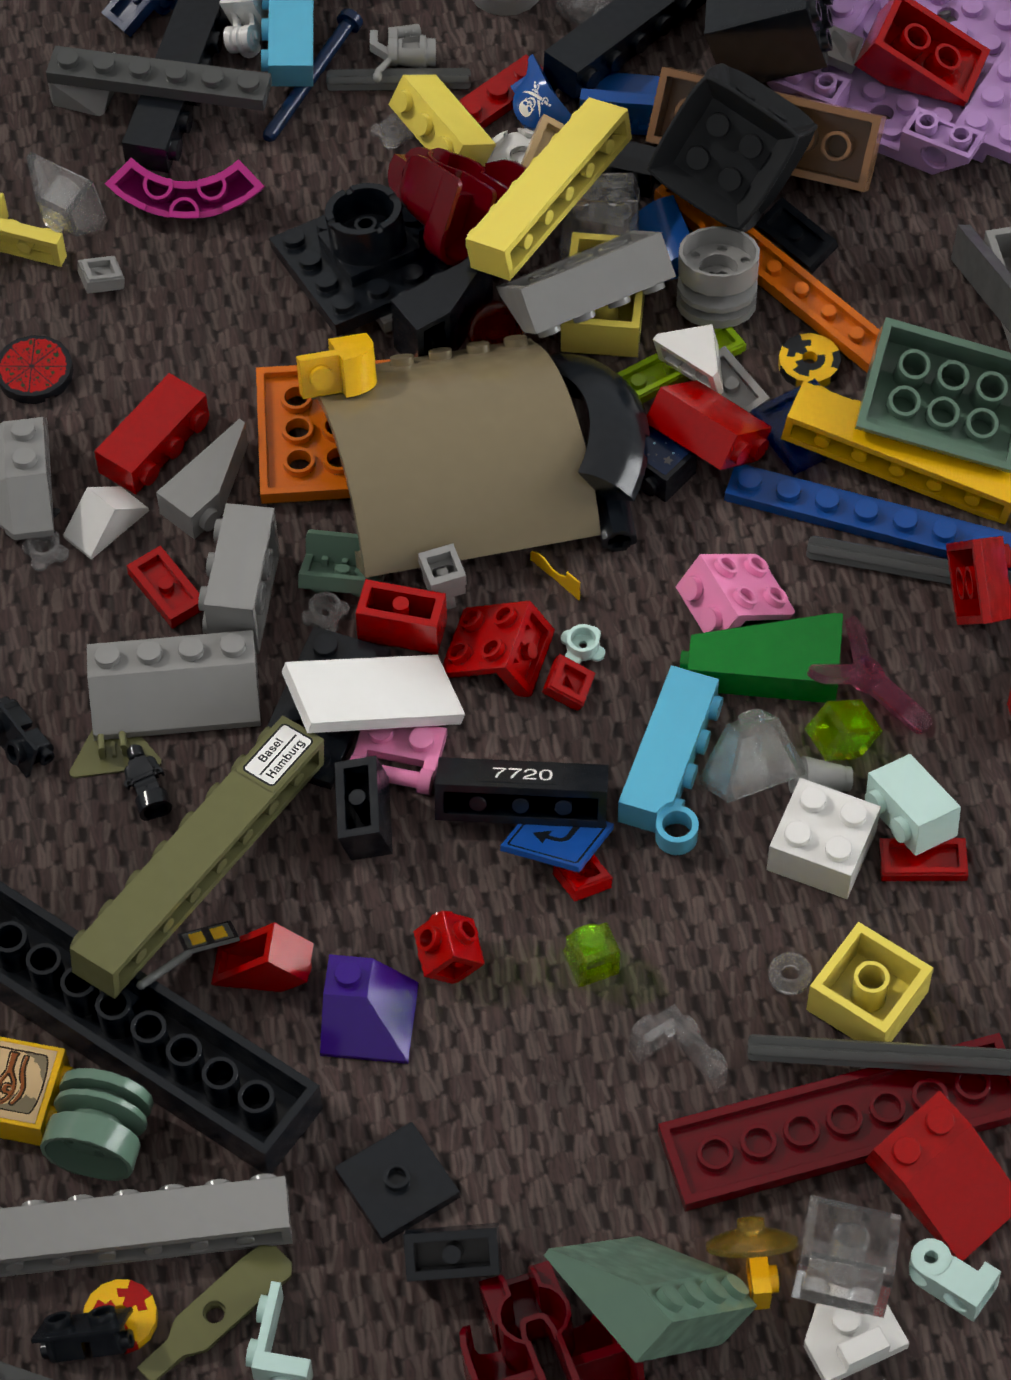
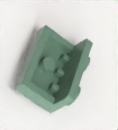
(332, 563)

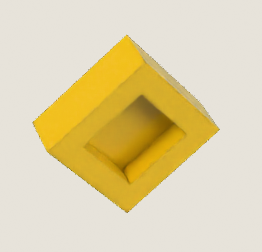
(762, 1281)

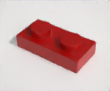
(165, 586)

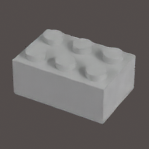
(240, 571)

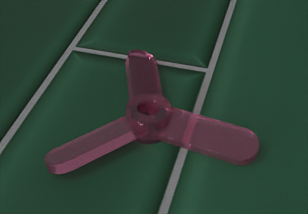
(869, 678)

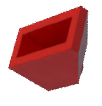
(264, 960)

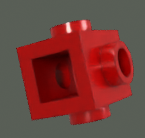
(448, 947)

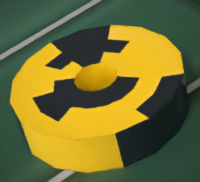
(812, 347)

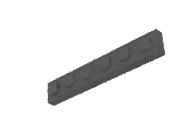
(159, 78)

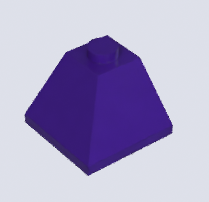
(367, 1010)

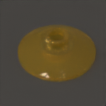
(751, 1240)

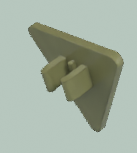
(107, 756)

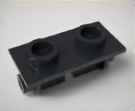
(22, 747)
(64, 1334)

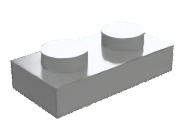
(739, 384)

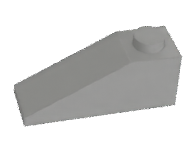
(202, 487)

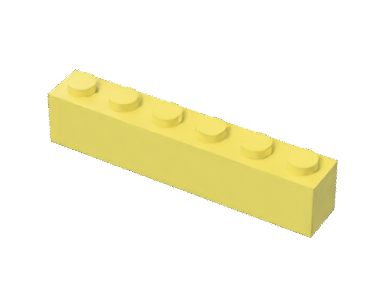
(548, 189)

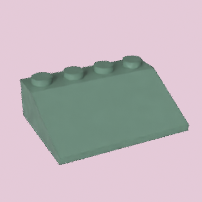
(939, 394)
(653, 1295)

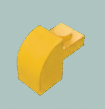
(343, 369)

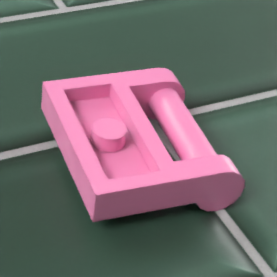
(405, 745)

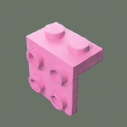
(731, 590)

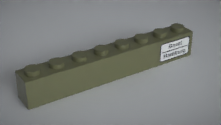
(196, 857)

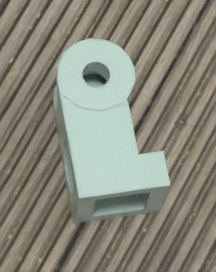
(951, 1278)

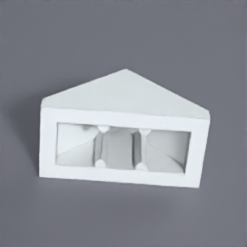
(693, 354)
(102, 518)

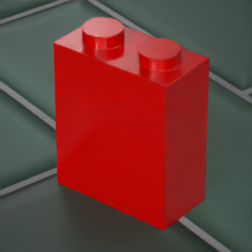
(709, 424)

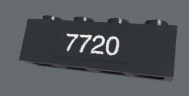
(521, 792)

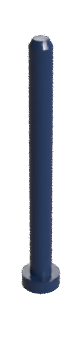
(348, 22)

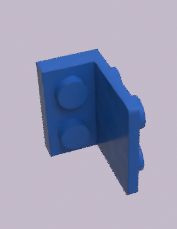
(628, 91)

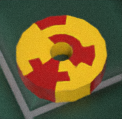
(124, 1294)

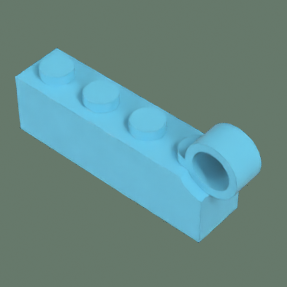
(290, 42)
(667, 759)

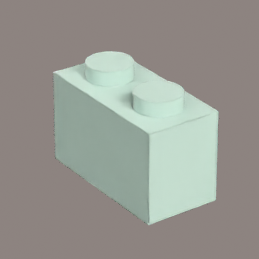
(913, 804)

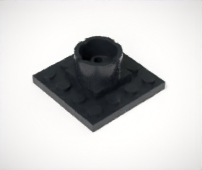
(357, 256)

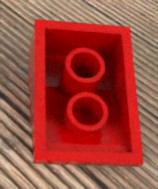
(921, 53)
(980, 580)
(945, 1176)

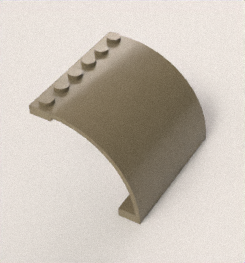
(464, 454)

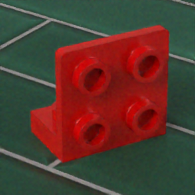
(503, 641)

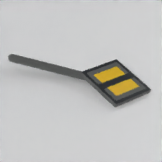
(193, 942)

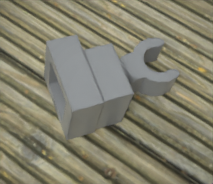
(443, 572)

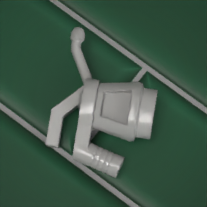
(404, 48)

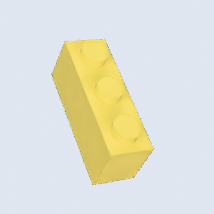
(439, 118)

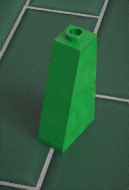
(769, 657)

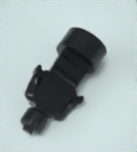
(142, 775)

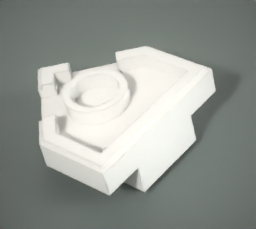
(848, 1341)

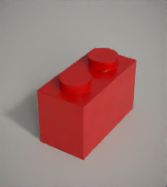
(401, 616)

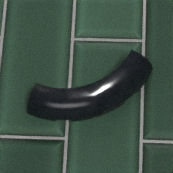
(618, 426)

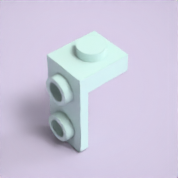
(259, 1356)

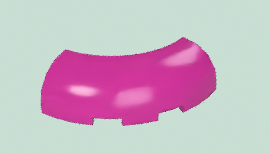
(185, 198)

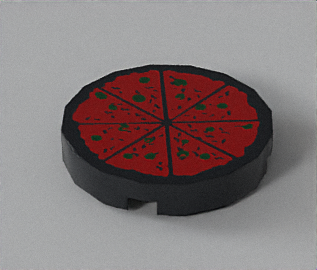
(35, 369)

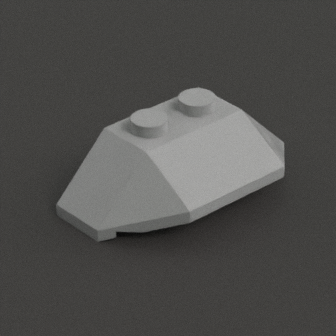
(25, 479)

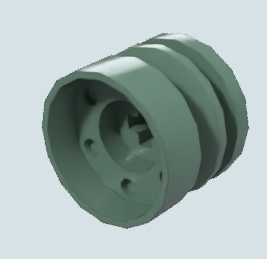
(97, 1124)

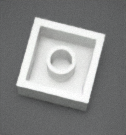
(823, 838)

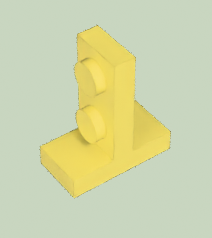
(30, 241)

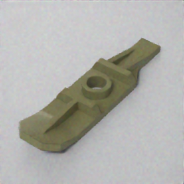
(234, 1293)

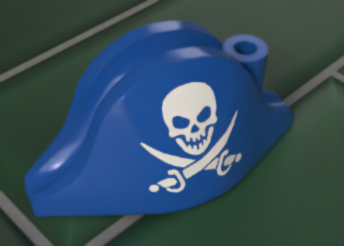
(536, 97)

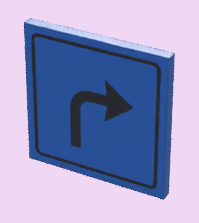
(556, 845)

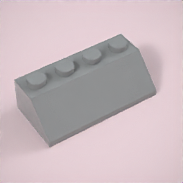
(588, 282)
(173, 684)

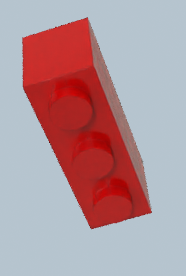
(152, 434)

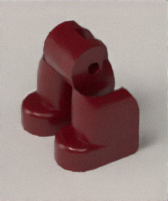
(448, 194)
(533, 1309)

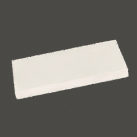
(372, 693)

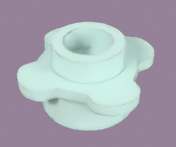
(584, 634)

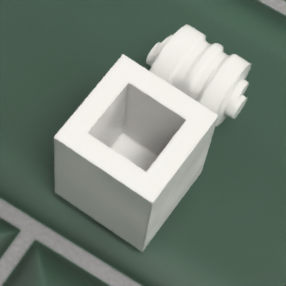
(245, 31)

